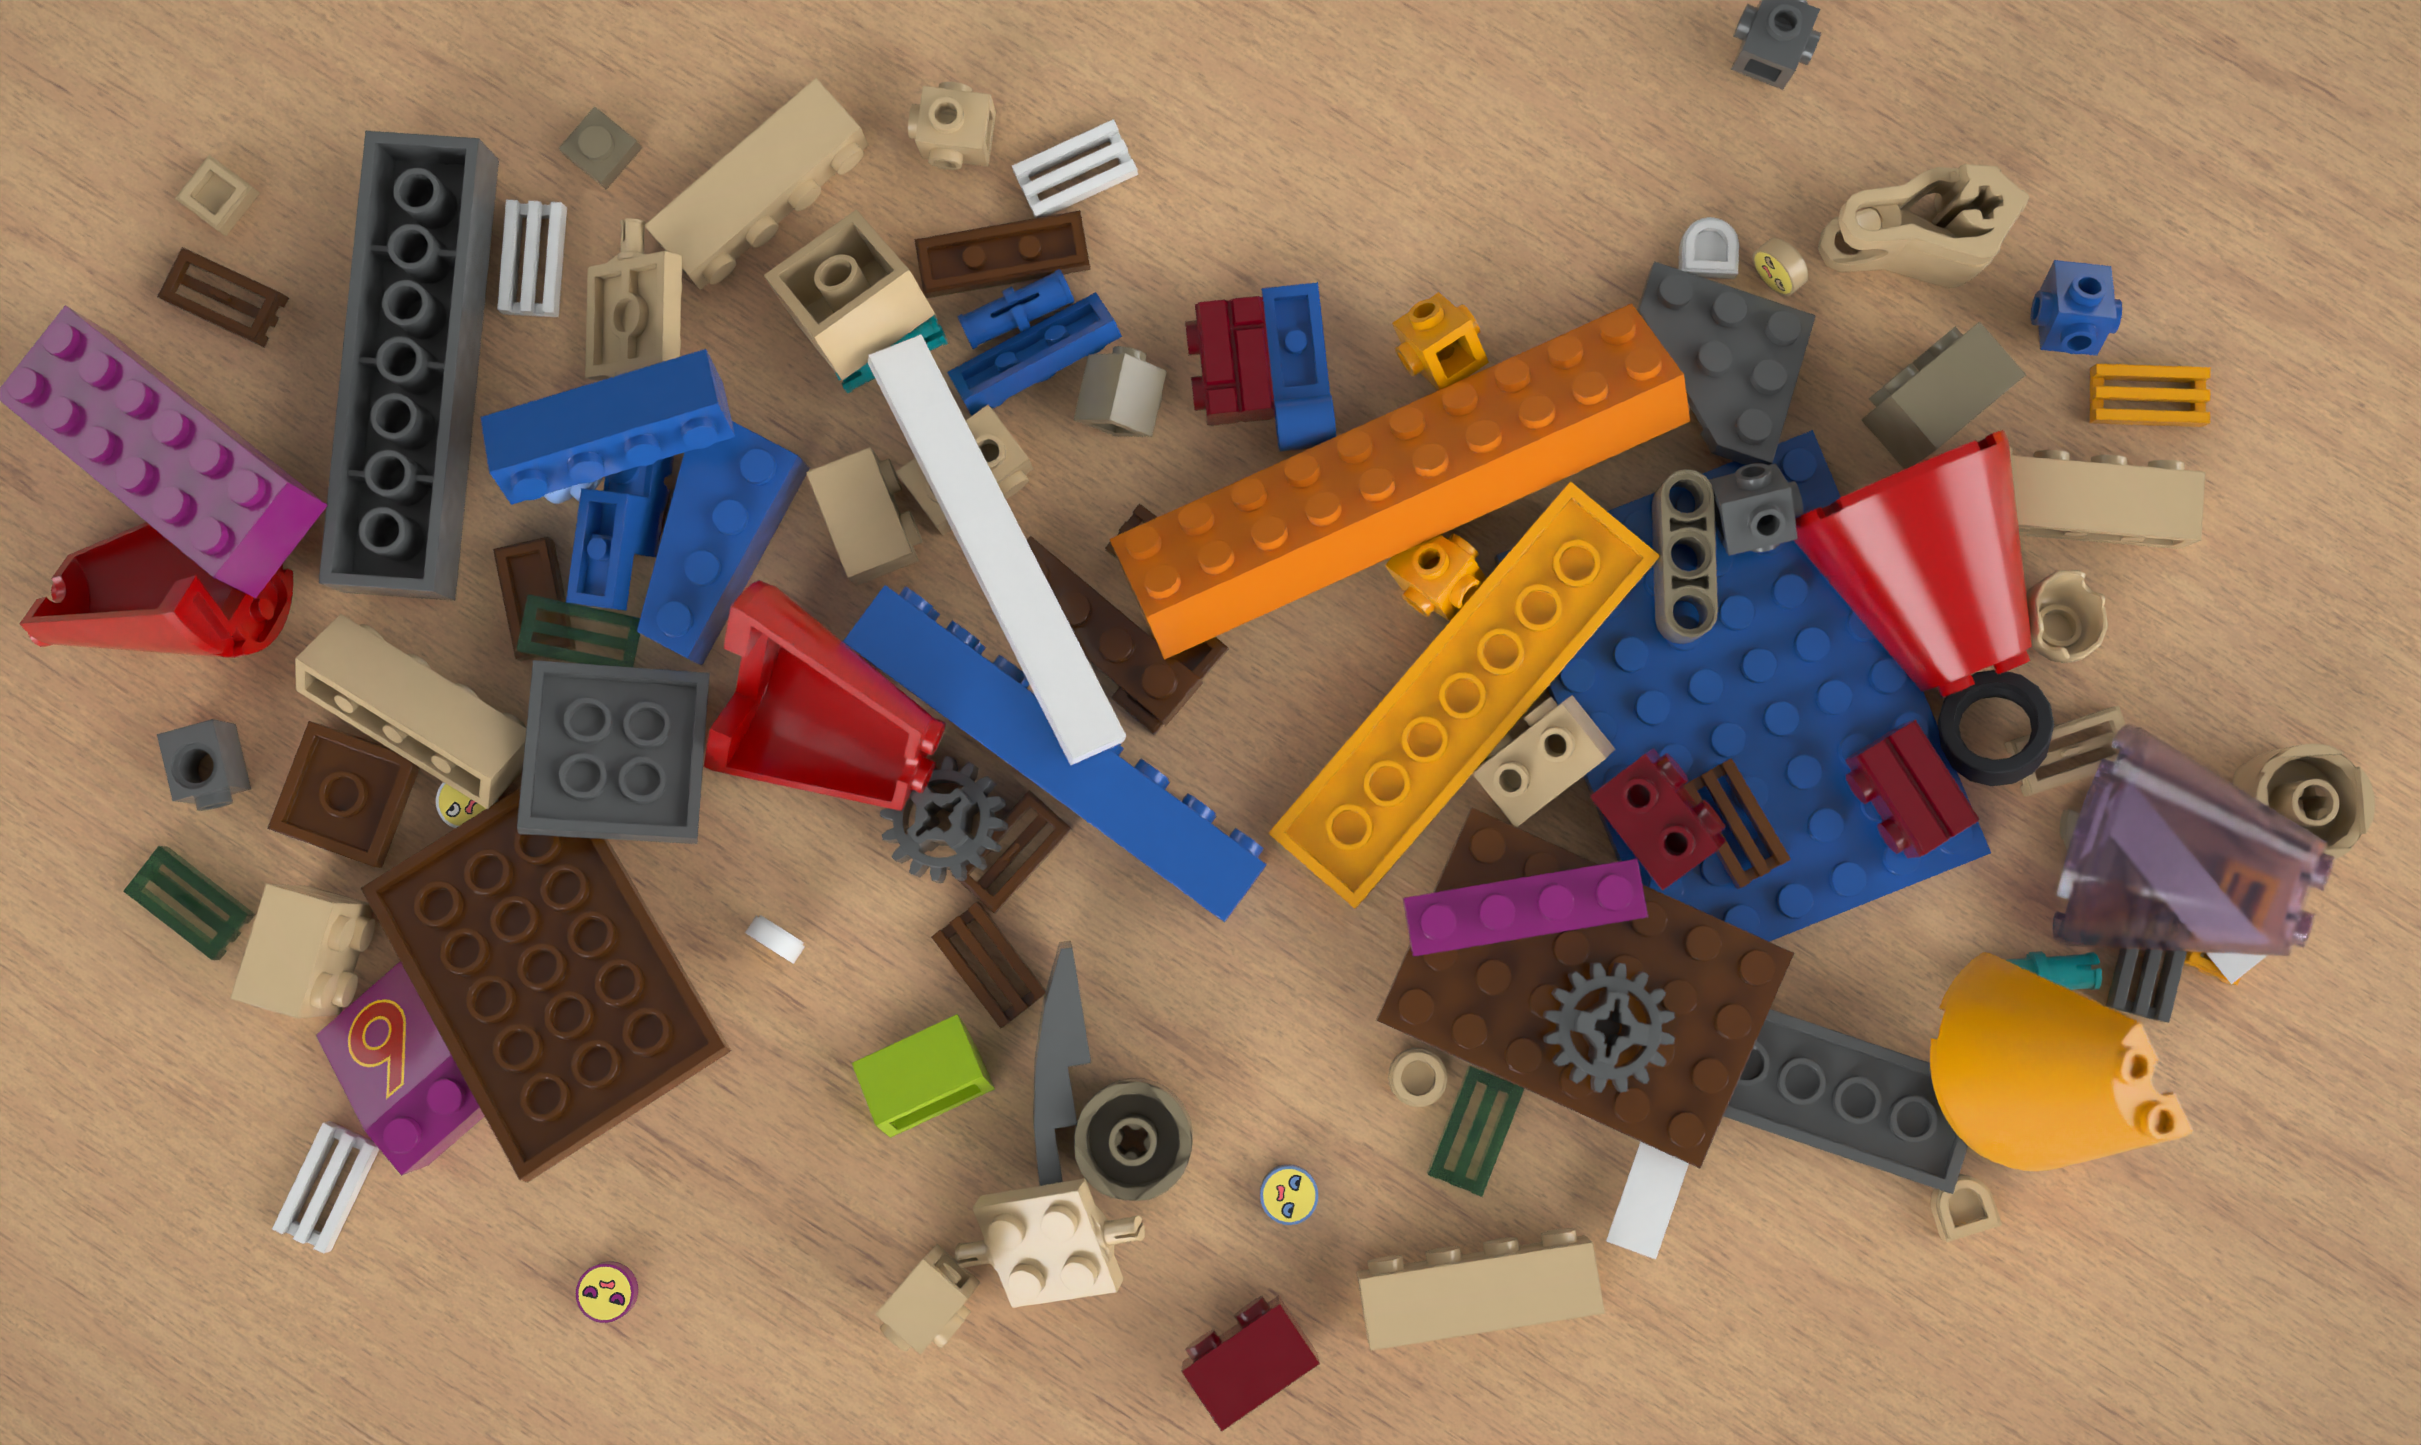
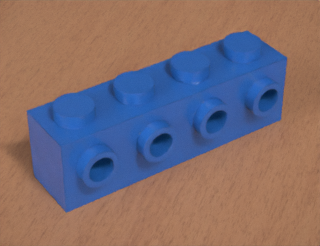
(607, 427)

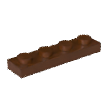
(1117, 643)

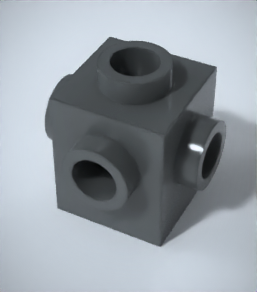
(1775, 40)
(1755, 508)

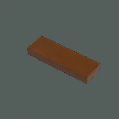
(1002, 254)

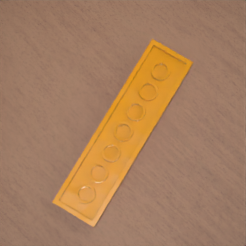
(1463, 694)

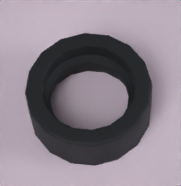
(1999, 771)

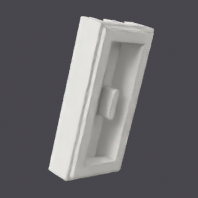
(1066, 151)
(534, 212)
(304, 1230)

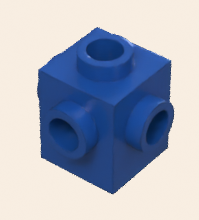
(2076, 308)

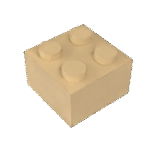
(849, 294)
(304, 951)

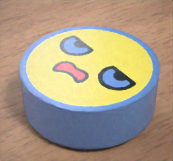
(1289, 1194)

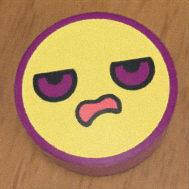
(607, 1292)

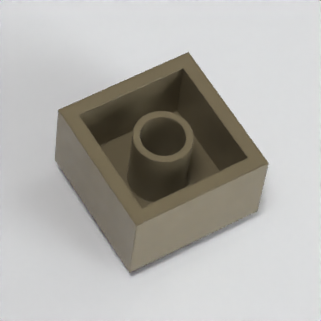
(1948, 390)

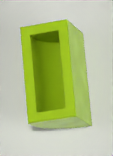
(922, 1076)

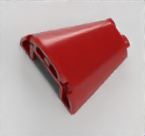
(1932, 563)
(153, 598)
(816, 711)

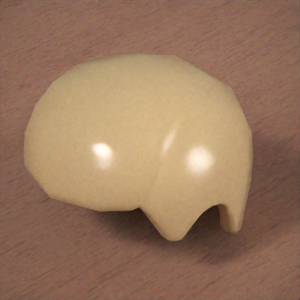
(2066, 617)

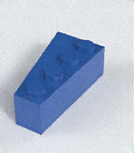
(714, 537)

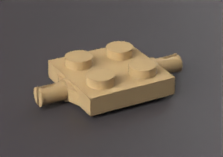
(632, 308)
(1049, 1243)

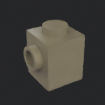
(1120, 393)

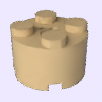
(2333, 791)

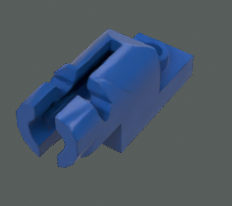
(613, 529)

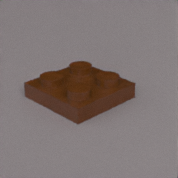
(344, 795)

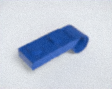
(1298, 366)

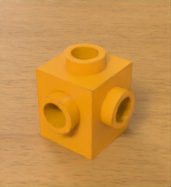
(1439, 341)
(1437, 575)

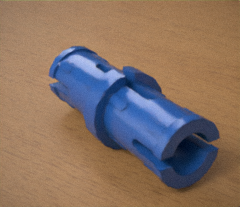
(1016, 309)

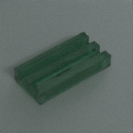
(531, 625)
(227, 930)
(1458, 1175)

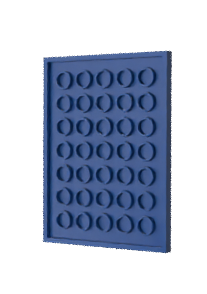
(1781, 689)

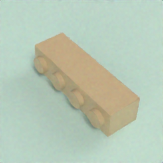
(759, 184)
(2108, 500)
(412, 709)
(1479, 1290)

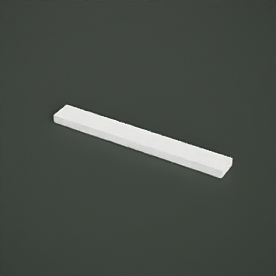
(996, 550)

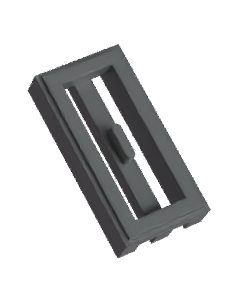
(2166, 988)

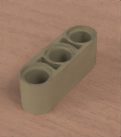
(1698, 533)

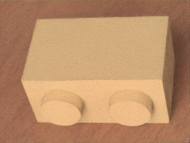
(864, 516)

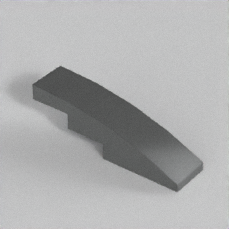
(1059, 1045)

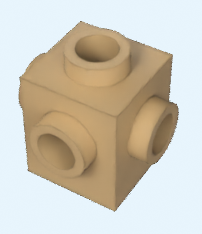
(953, 126)

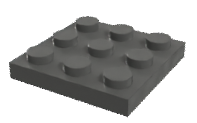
(613, 753)

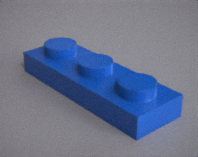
(1035, 354)

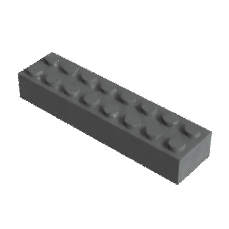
(409, 366)

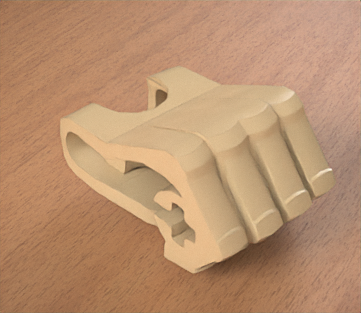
(1973, 218)

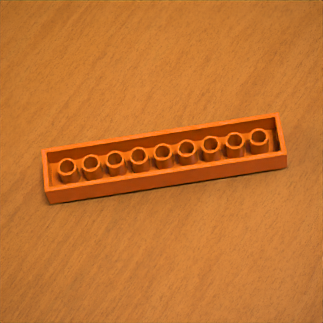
(1401, 479)

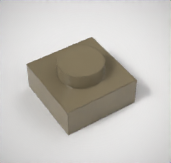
(600, 148)

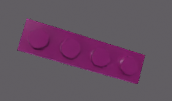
(1525, 907)

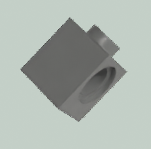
(182, 753)

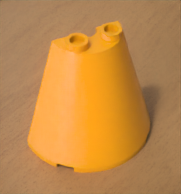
(2044, 1072)

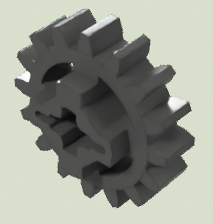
(926, 834)
(1602, 1054)

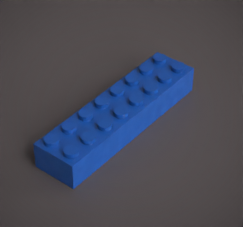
(1005, 717)

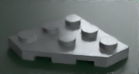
(1735, 358)

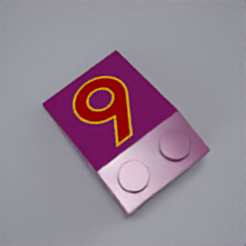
(399, 1073)

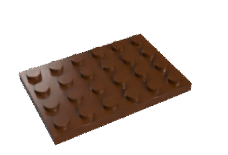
(543, 981)
(1492, 997)

